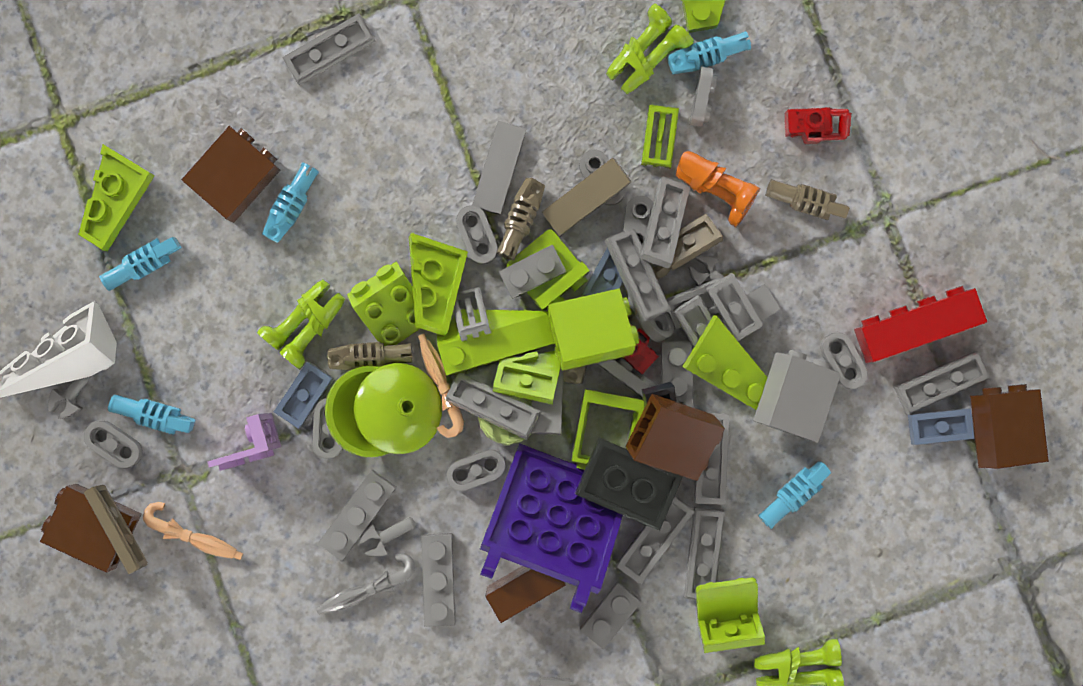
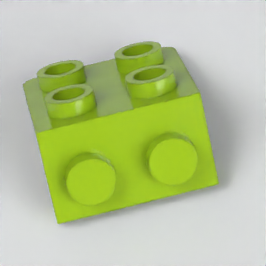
(553, 290)
(386, 304)
(729, 615)

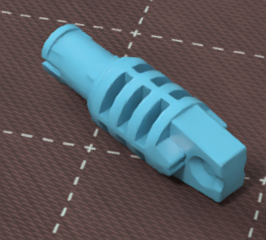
(707, 53)
(289, 204)
(140, 262)
(152, 414)
(795, 493)

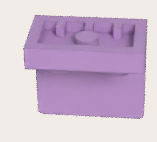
(264, 435)

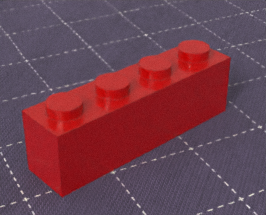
(920, 325)

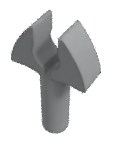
(709, 262)
(70, 396)
(386, 535)

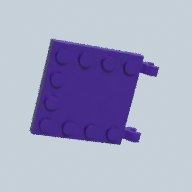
(549, 526)

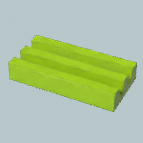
(656, 161)

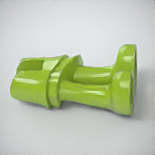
(634, 51)
(318, 317)
(789, 661)

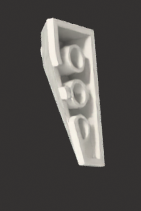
(70, 354)

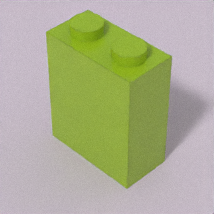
(592, 329)

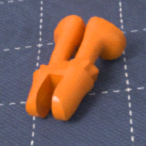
(708, 177)

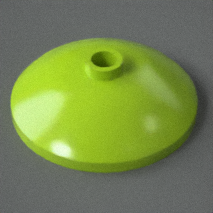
(340, 413)
(381, 414)

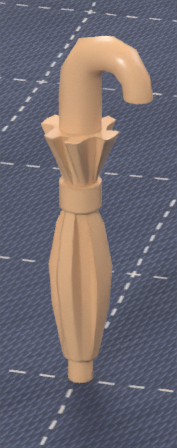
(436, 371)
(172, 530)

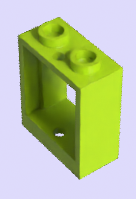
(604, 399)

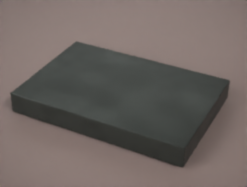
(627, 485)

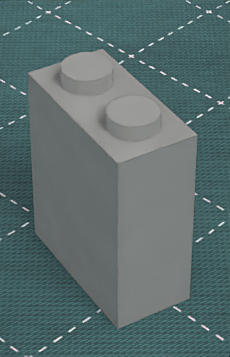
(797, 395)

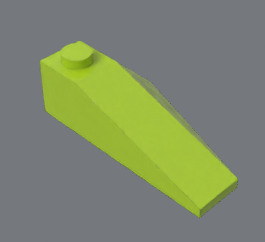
(511, 335)

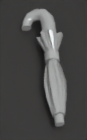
(384, 583)

